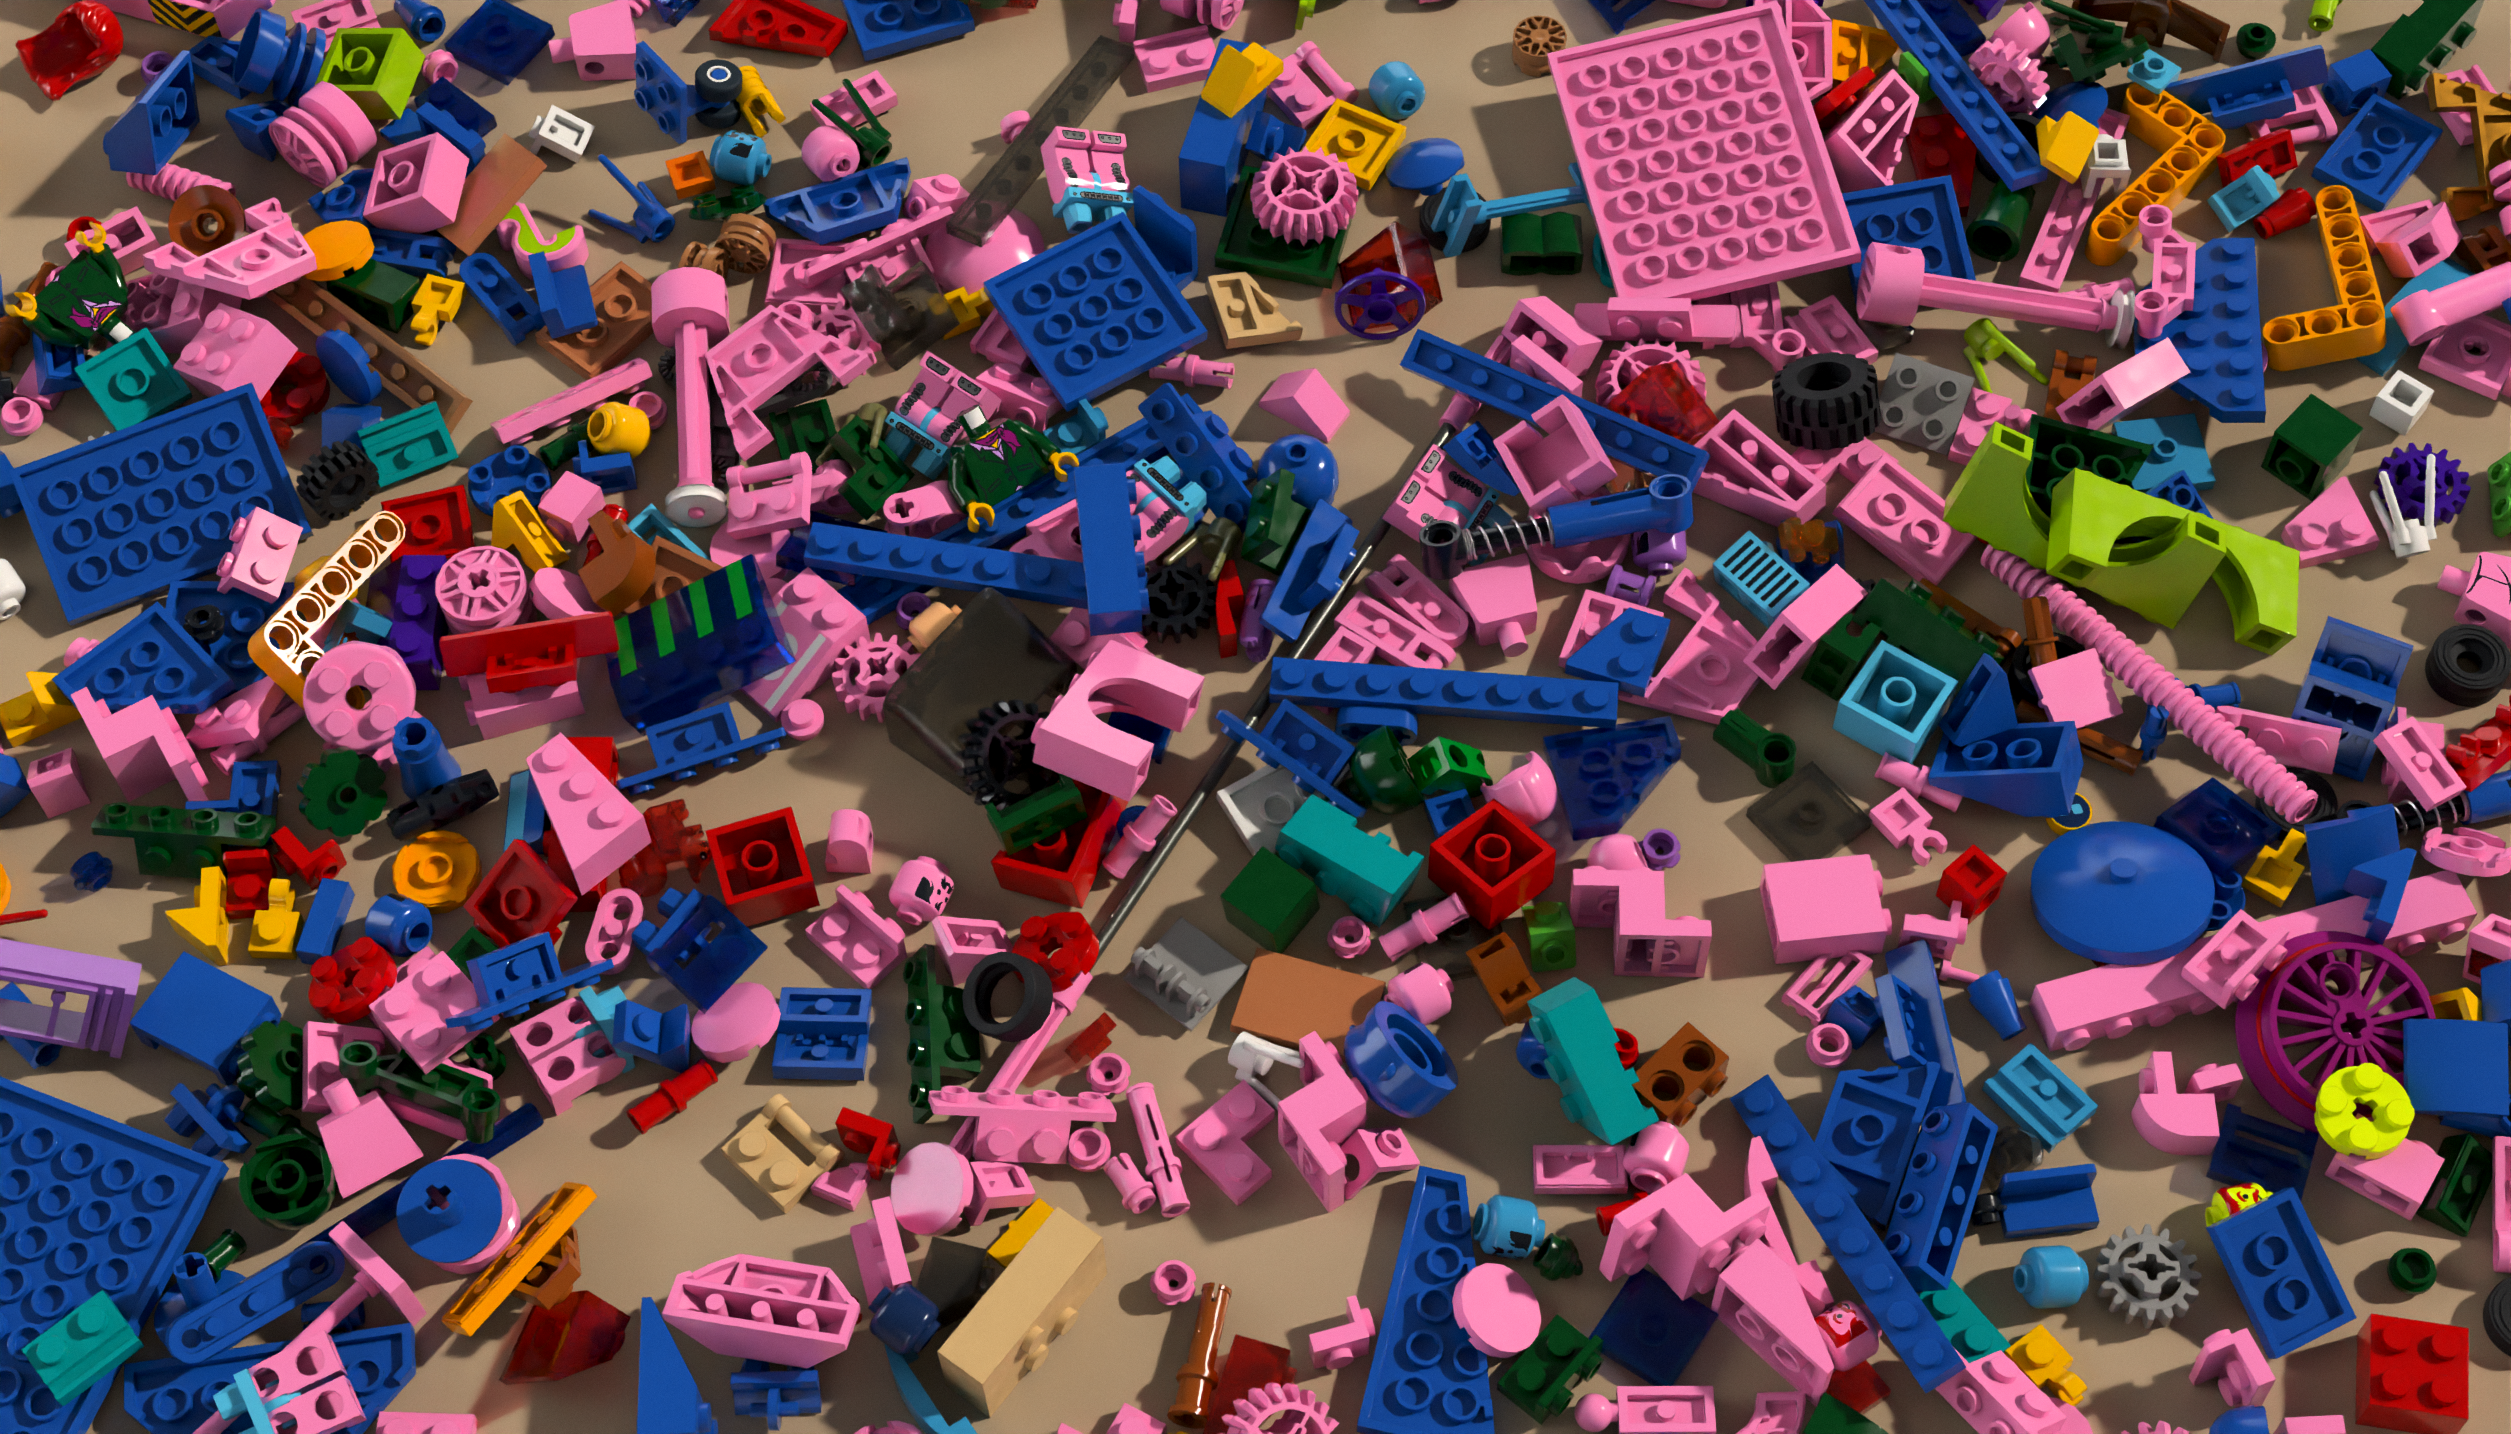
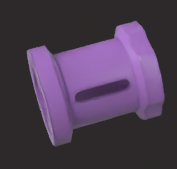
(1644, 585)

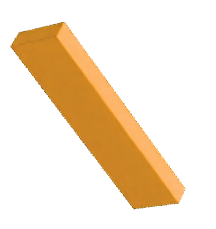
(518, 1258)

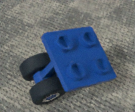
(672, 101)

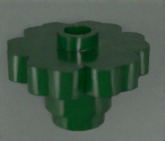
(342, 791)
(272, 1065)

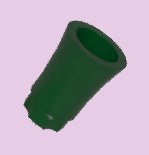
(2000, 223)

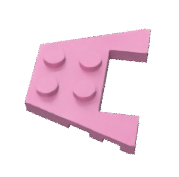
(244, 266)
(765, 359)
(1707, 669)

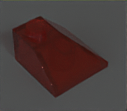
(566, 1339)

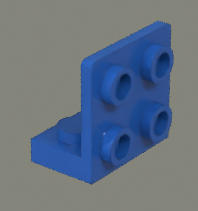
(1168, 236)

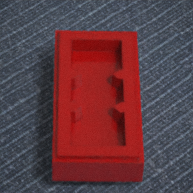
(1843, 96)
(2271, 152)

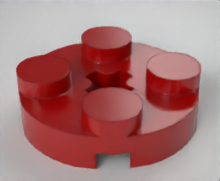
(309, 396)
(1058, 930)
(361, 963)

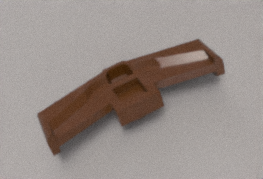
(2160, 17)

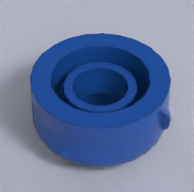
(1399, 1061)

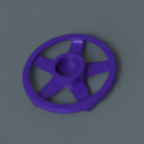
(1379, 305)

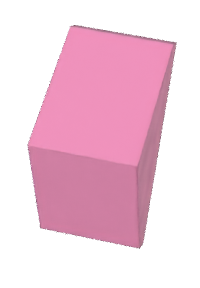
(1307, 403)
(58, 783)
(967, 942)

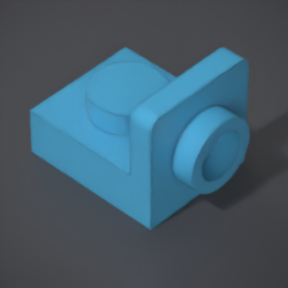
(1080, 430)

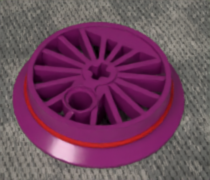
(2365, 1043)

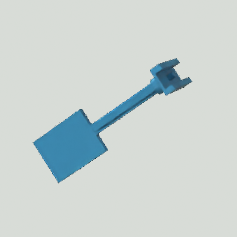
(1463, 208)

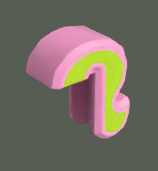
(522, 235)

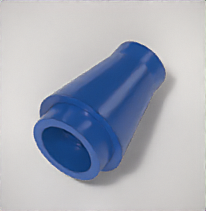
(421, 19)
(1997, 1004)

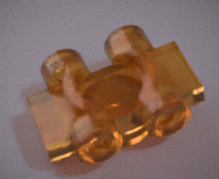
(1808, 537)

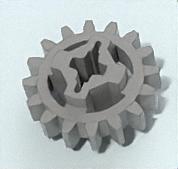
(2151, 1272)

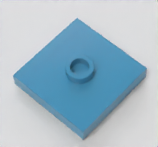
(2176, 448)

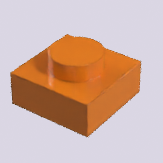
(690, 175)

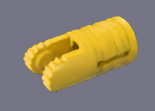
(757, 100)

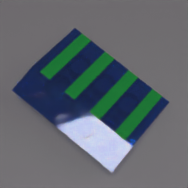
(697, 646)

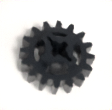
(1193, 596)

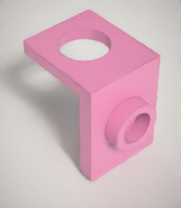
(1377, 1151)

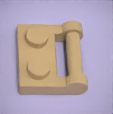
(771, 1164)

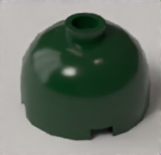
(1383, 774)
(288, 1182)

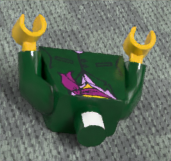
(81, 300)
(998, 462)

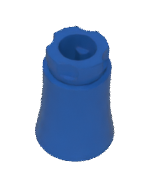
(422, 756)

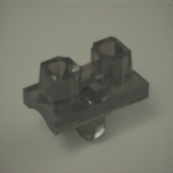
(876, 306)

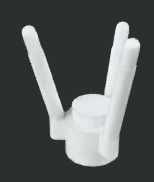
(2407, 536)
(1256, 1056)

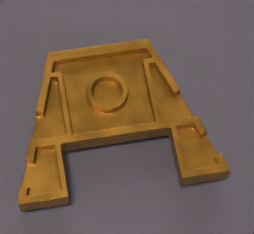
(2491, 138)

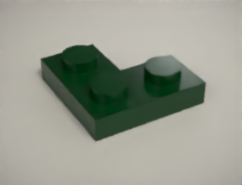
(878, 469)

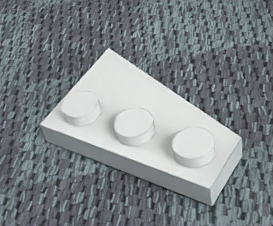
(1264, 804)

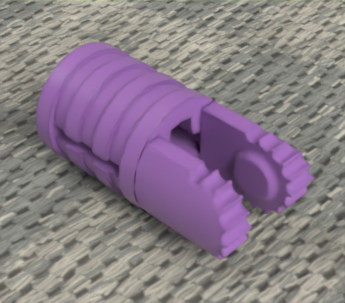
(1253, 635)

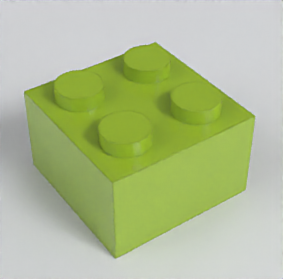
(373, 69)

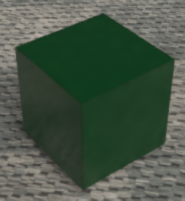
(2311, 447)
(1270, 901)

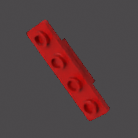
(529, 652)

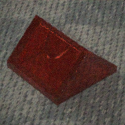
(1666, 403)

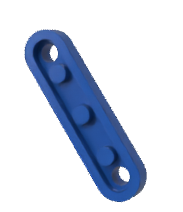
(254, 1301)

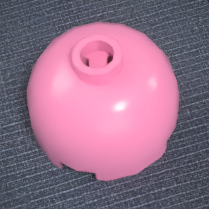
(2027, 30)

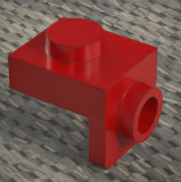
(310, 867)

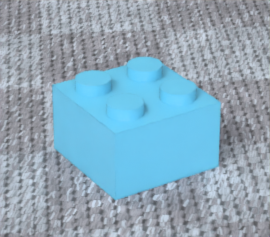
(1894, 703)

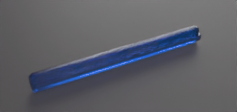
(384, 1207)

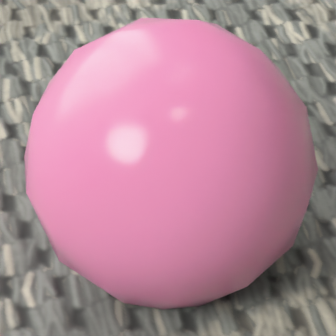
(1617, 853)

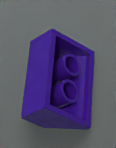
(408, 599)

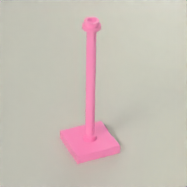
(372, 1278)

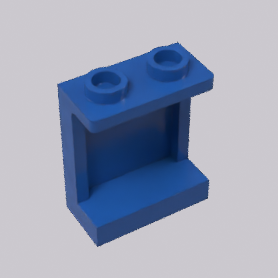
(203, 1015)

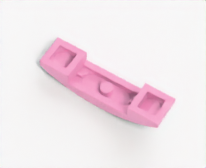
(1762, 1177)

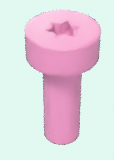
(1946, 971)

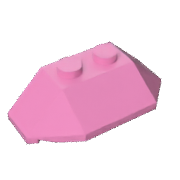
(1811, 40)
(764, 1310)

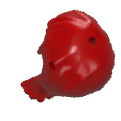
(73, 48)

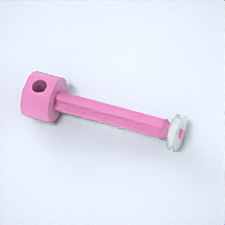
(1895, 284)
(692, 316)

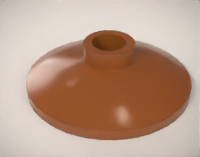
(194, 211)

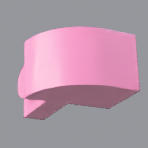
(2172, 1120)

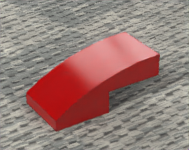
(1228, 607)

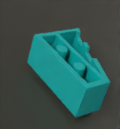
(1347, 860)
(1586, 1062)

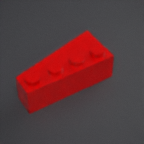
(1067, 861)

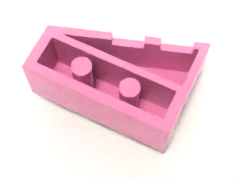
(1870, 134)
(1756, 474)
(586, 811)

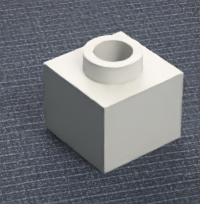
(2401, 402)

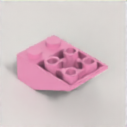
(171, 309)

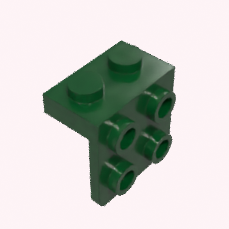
(2094, 67)
(1273, 522)

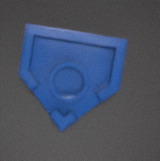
(345, 201)

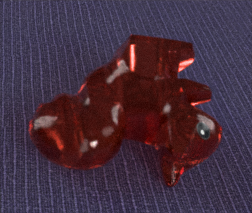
(670, 843)

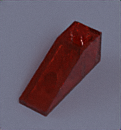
(1248, 1367)

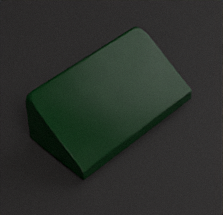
(2458, 1184)

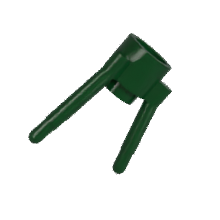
(2100, 33)
(871, 142)

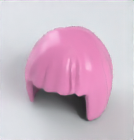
(1526, 791)

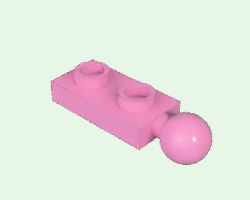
(1650, 1410)

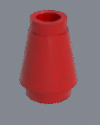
(2286, 213)

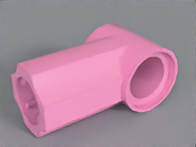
(824, 487)

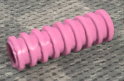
(174, 181)

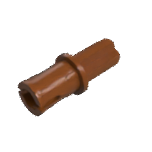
(2039, 631)

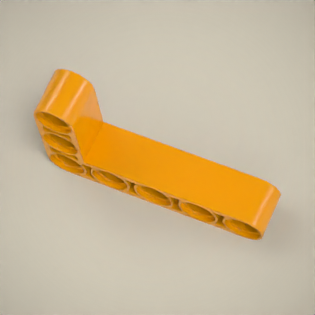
(2188, 158)
(2358, 321)
(318, 605)

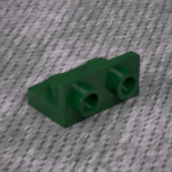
(1550, 1369)

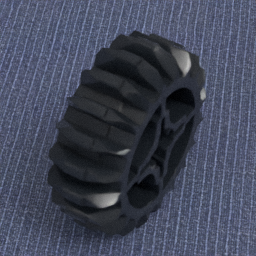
(986, 742)

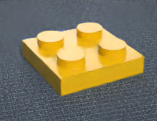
(1359, 139)

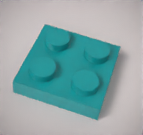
(133, 381)

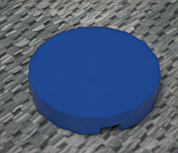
(346, 366)

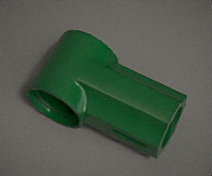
(1756, 747)

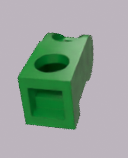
(1449, 767)

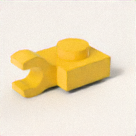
(435, 301)
(967, 309)
(2275, 871)
(278, 930)
(2047, 1364)

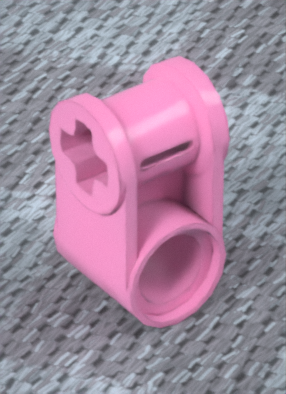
(923, 509)

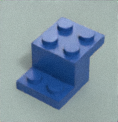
(2352, 688)

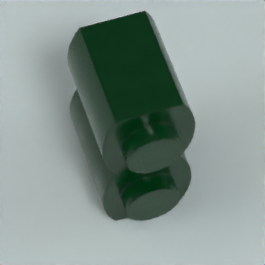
(1541, 244)

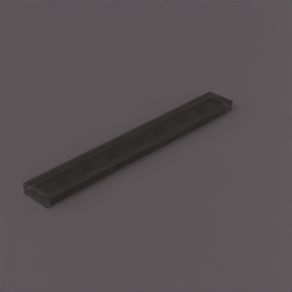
(1023, 160)

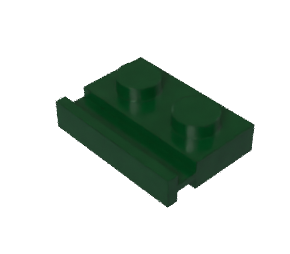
(804, 429)

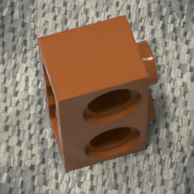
(1668, 1074)

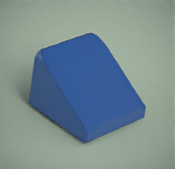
(1856, 1015)

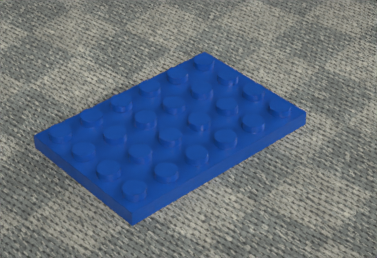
(154, 501)

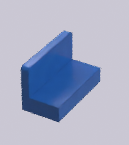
(563, 297)
(2048, 1201)

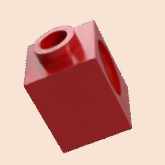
(1973, 881)

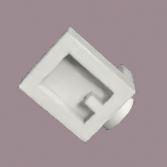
(561, 133)

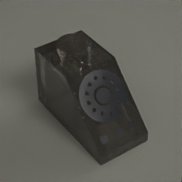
(954, 1278)

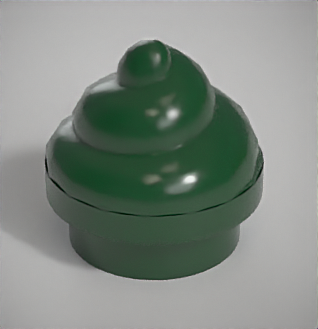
(1558, 1258)

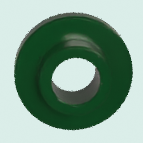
(2255, 40)

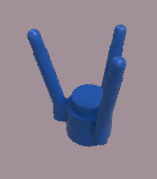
(650, 216)

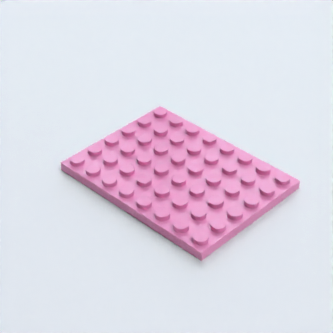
(1703, 157)

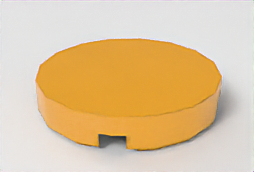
(338, 248)
(438, 871)

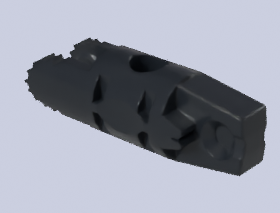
(442, 805)

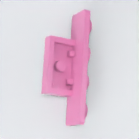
(890, 253)
(1658, 318)
(1020, 1125)
(2000, 1398)

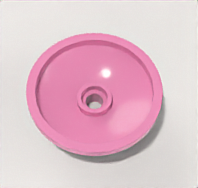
(968, 265)

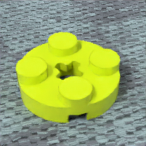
(2370, 1087)

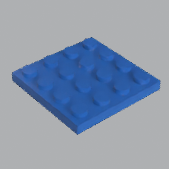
(1095, 311)

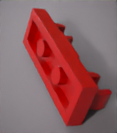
(2483, 750)

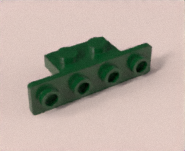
(181, 840)
(939, 1033)

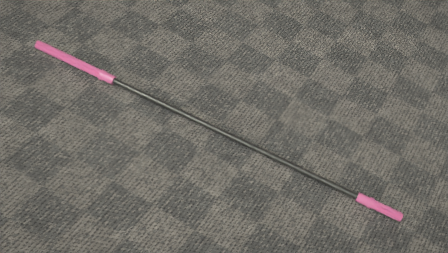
(1064, 1002)

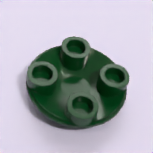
(742, 200)

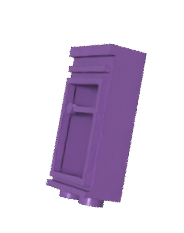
(107, 981)

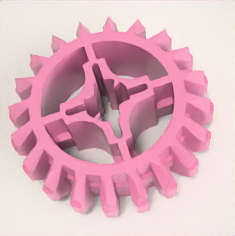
(1301, 207)
(1632, 361)
(1301, 1413)

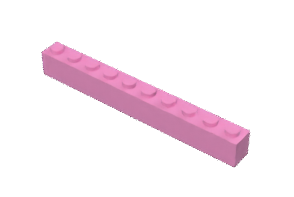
(2124, 997)

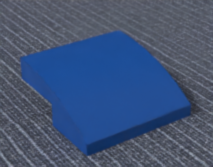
(1478, 455)
(2345, 843)
(822, 1034)
(2456, 1067)

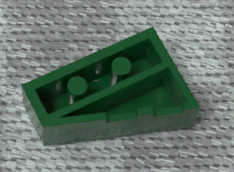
(2425, 41)
(1925, 629)

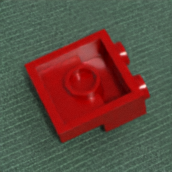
(520, 898)

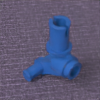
(2154, 728)

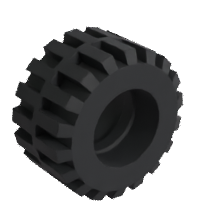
(1826, 401)

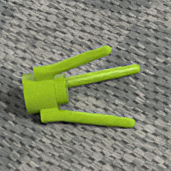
(1989, 343)

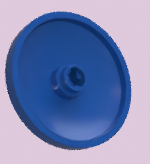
(2122, 893)

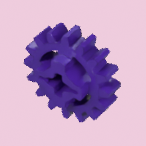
(2410, 486)

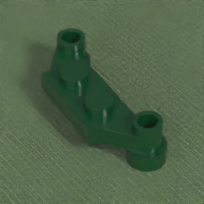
(441, 1089)

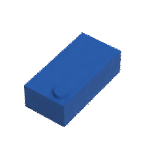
(1216, 150)

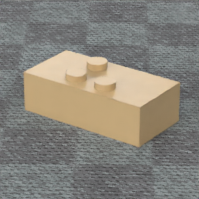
(1023, 1312)

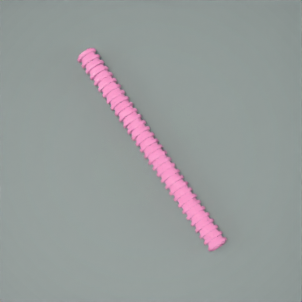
(2157, 686)

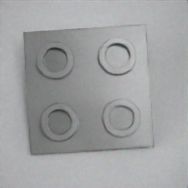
(1922, 403)
(1185, 973)

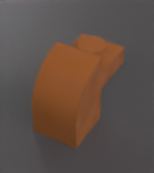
(623, 569)
(1504, 978)

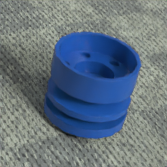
(270, 55)

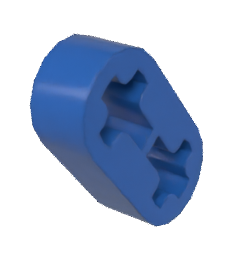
(1357, 721)

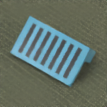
(1758, 578)

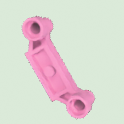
(2172, 272)
(1764, 326)

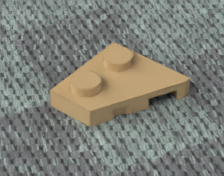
(1247, 313)

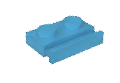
(2040, 1097)

